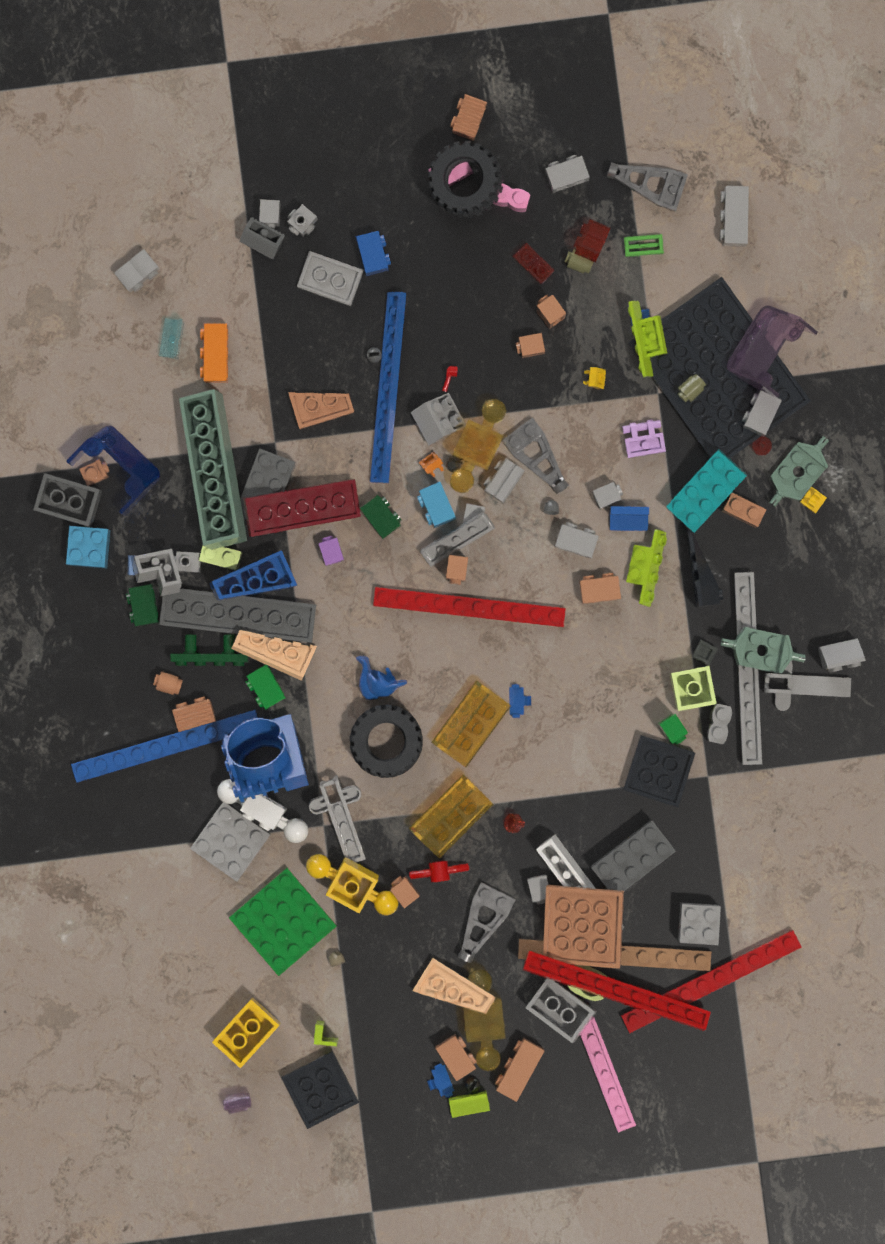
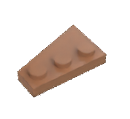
(319, 408)

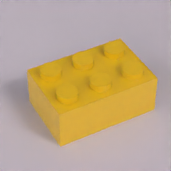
(246, 1032)

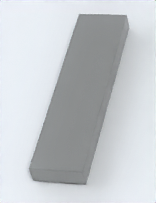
(457, 539)

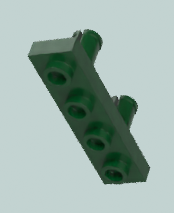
(191, 655)

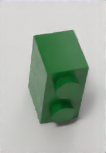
(266, 687)
(673, 729)

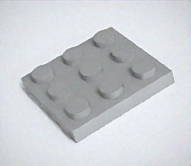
(230, 841)

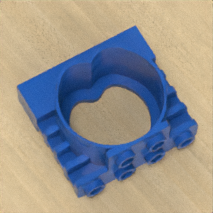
(284, 771)

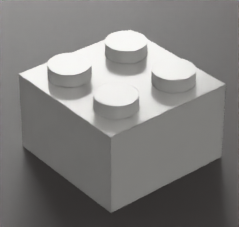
(699, 923)

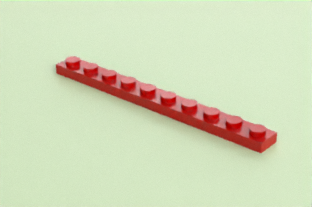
(469, 607)
(720, 977)
(616, 990)

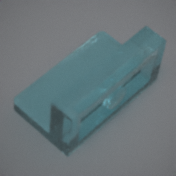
(171, 338)

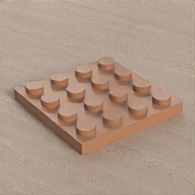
(583, 926)

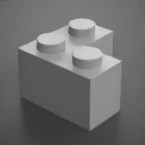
(158, 566)

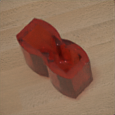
(592, 240)

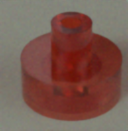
(758, 449)
(513, 823)

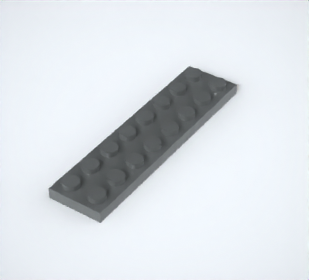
(251, 614)

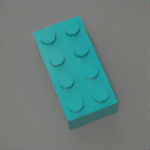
(706, 490)

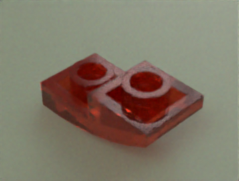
(533, 263)

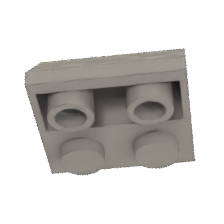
(438, 419)
(841, 654)

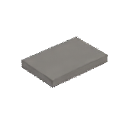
(330, 278)

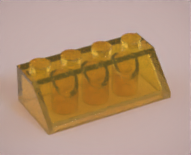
(471, 724)
(451, 816)

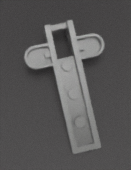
(806, 686)
(341, 816)

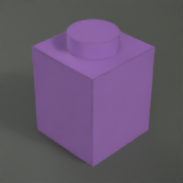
(331, 550)

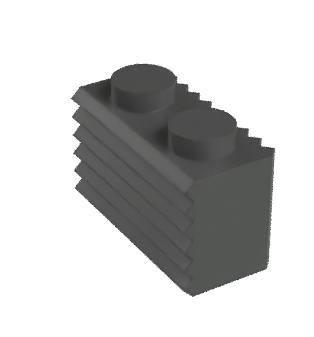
(262, 238)

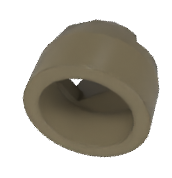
(336, 959)

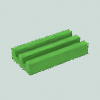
(648, 245)

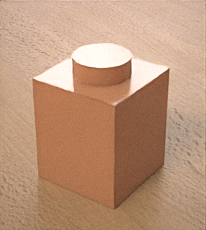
(530, 345)

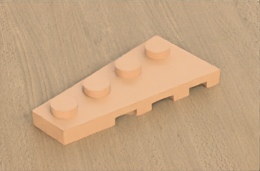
(278, 654)
(447, 985)

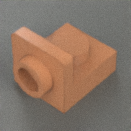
(95, 472)

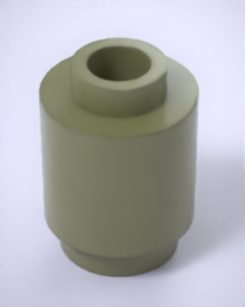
(578, 263)
(691, 388)

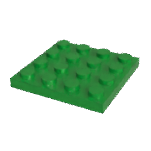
(283, 921)

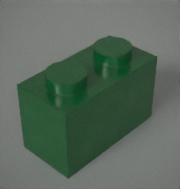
(381, 517)
(143, 605)

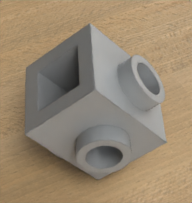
(301, 214)

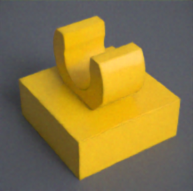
(596, 377)
(813, 500)

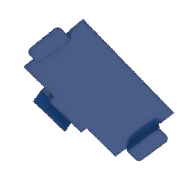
(518, 700)
(441, 1081)

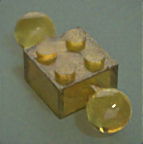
(477, 445)
(485, 1026)

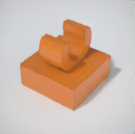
(430, 463)

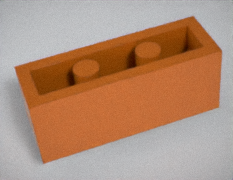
(214, 353)

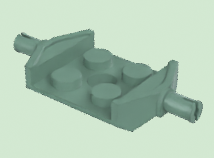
(813, 465)
(777, 646)

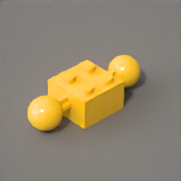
(351, 884)

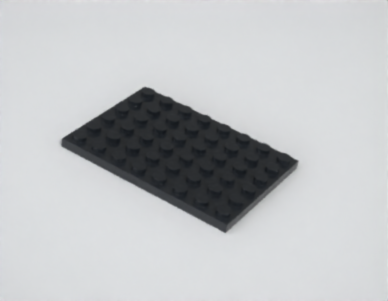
(700, 342)

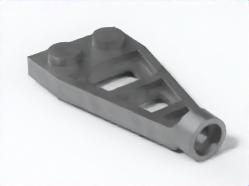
(671, 191)
(522, 438)
(494, 900)

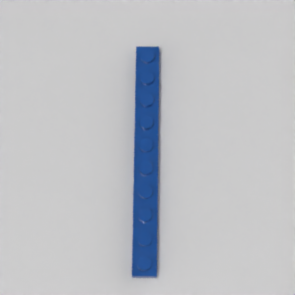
(388, 387)
(158, 748)

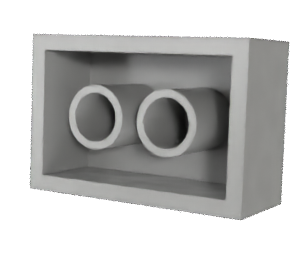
(561, 1009)

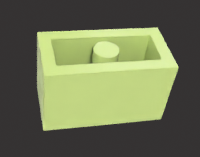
(221, 557)

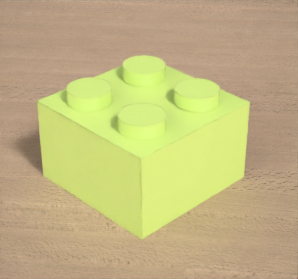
(693, 688)

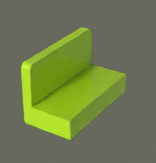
(319, 1033)
(469, 1104)

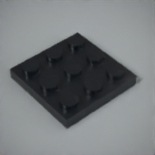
(659, 771)
(320, 1089)

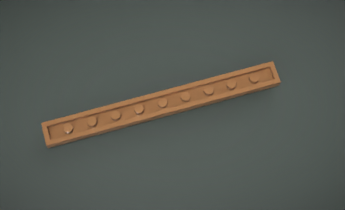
(641, 956)

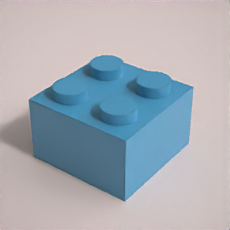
(436, 504)
(88, 547)

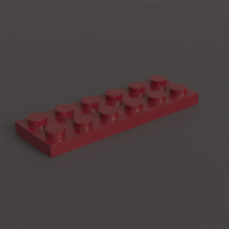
(302, 507)

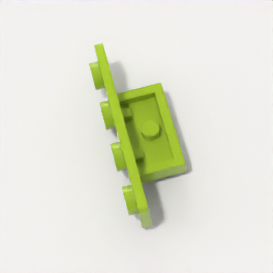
(648, 336)
(645, 566)

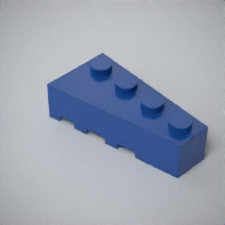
(259, 577)

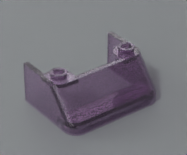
(762, 344)

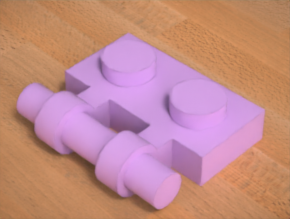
(645, 444)

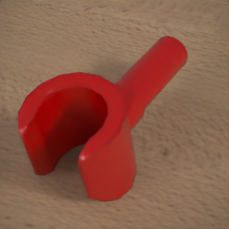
(451, 371)

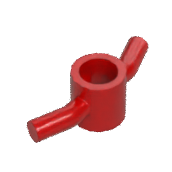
(439, 871)

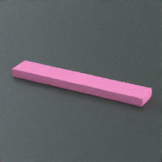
(607, 1077)

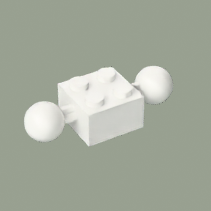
(266, 812)

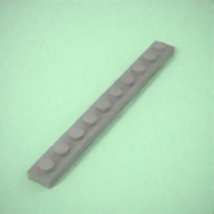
(748, 676)

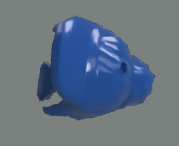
(376, 683)

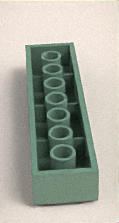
(212, 469)

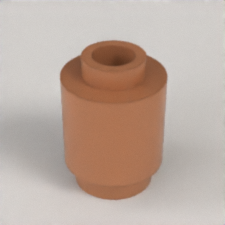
(167, 683)

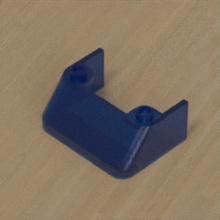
(142, 471)

